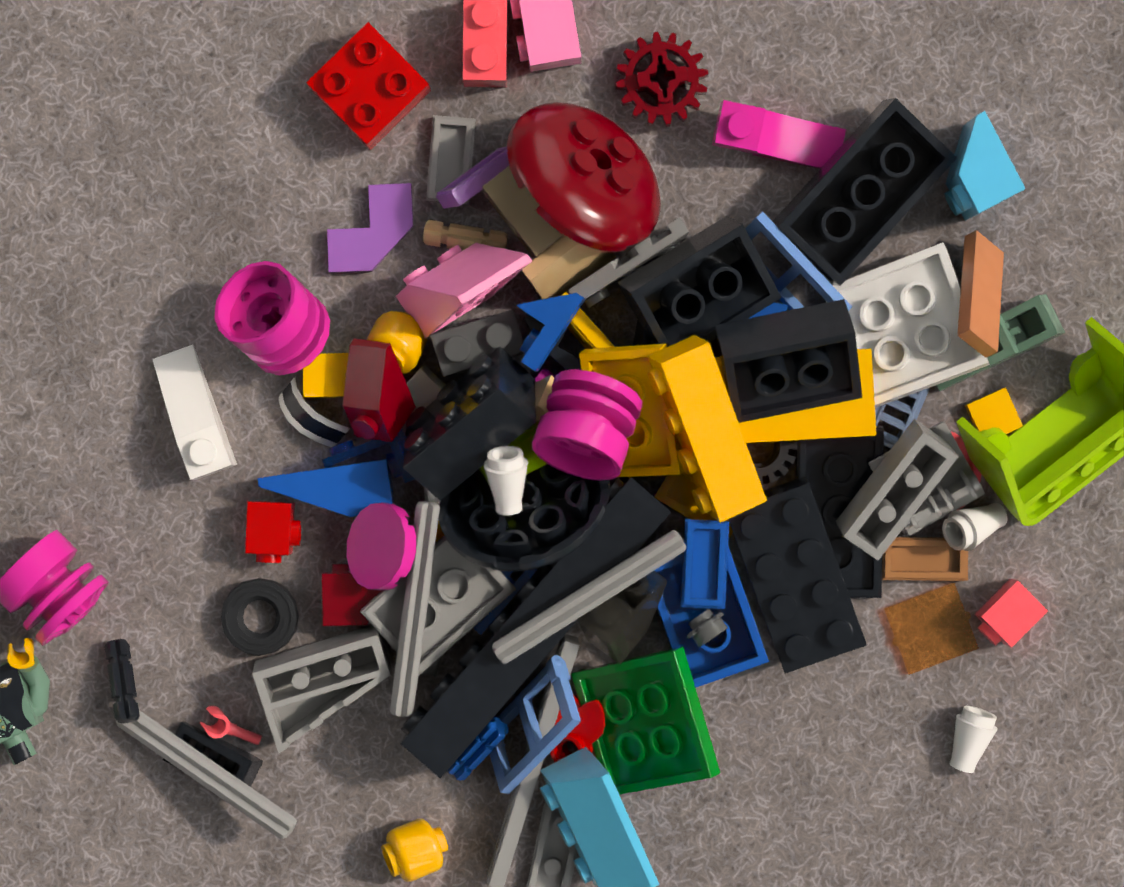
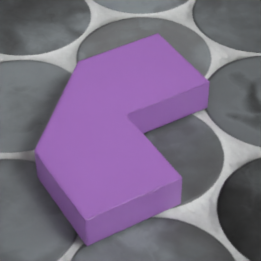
(367, 247)

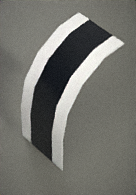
(307, 420)

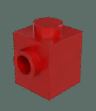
(271, 530)

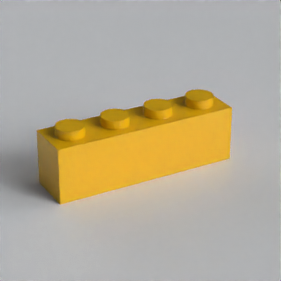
(705, 428)

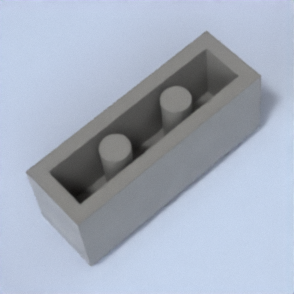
(896, 489)

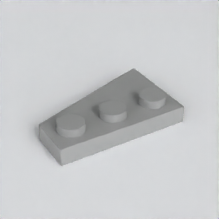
(595, 286)

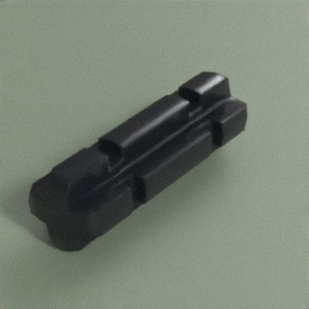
(121, 681)

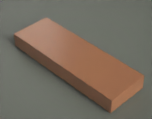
(980, 294)

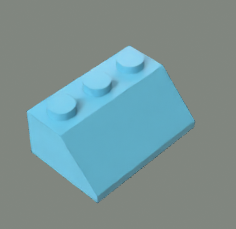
(596, 823)

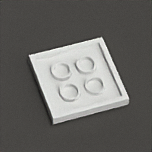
(910, 323)

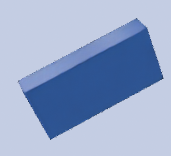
(704, 564)

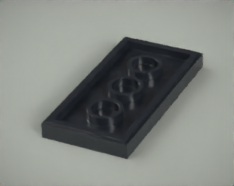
(836, 474)

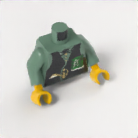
(22, 700)

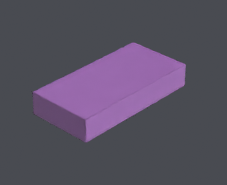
(472, 180)

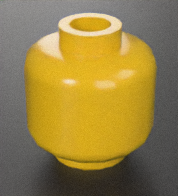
(403, 335)
(414, 850)

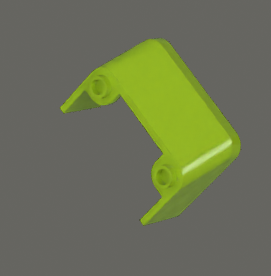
(1064, 442)

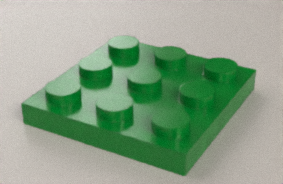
(651, 721)

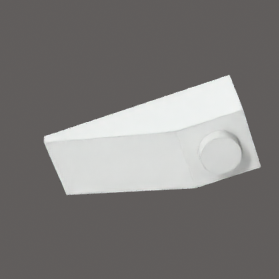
(193, 413)

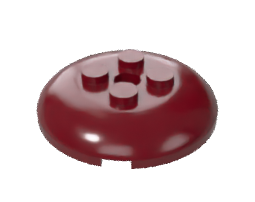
(585, 175)

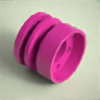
(272, 318)
(587, 424)
(50, 587)

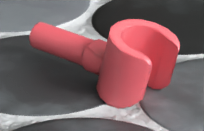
(225, 727)

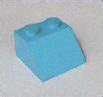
(981, 172)

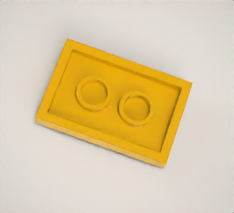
(652, 446)

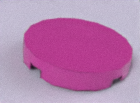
(381, 546)

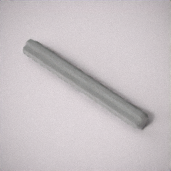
(589, 597)
(414, 611)
(211, 775)

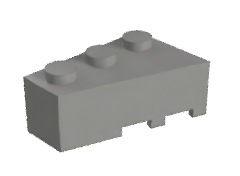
(317, 680)

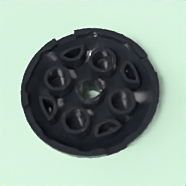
(557, 521)

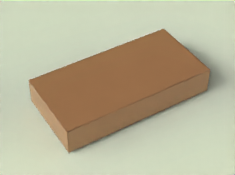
(924, 560)

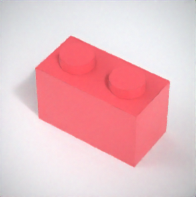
(485, 43)

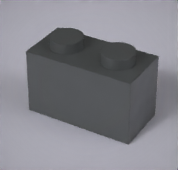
(464, 344)

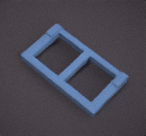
(800, 264)
(558, 674)

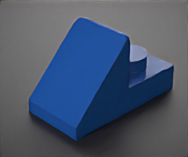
(556, 316)

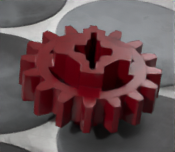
(681, 77)

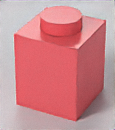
(1009, 614)

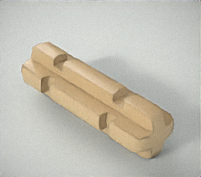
(461, 235)

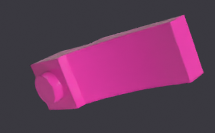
(775, 135)

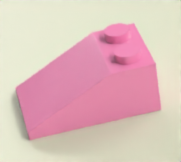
(458, 284)

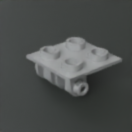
(952, 492)

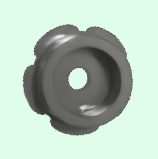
(706, 627)

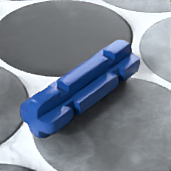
(479, 748)

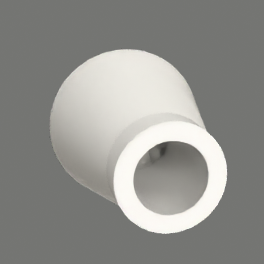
(506, 475)
(971, 526)
(971, 737)

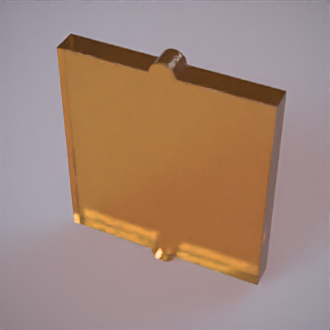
(931, 628)

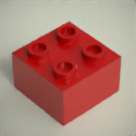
(369, 86)

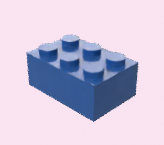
(727, 653)

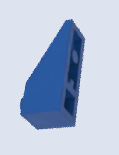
(338, 488)

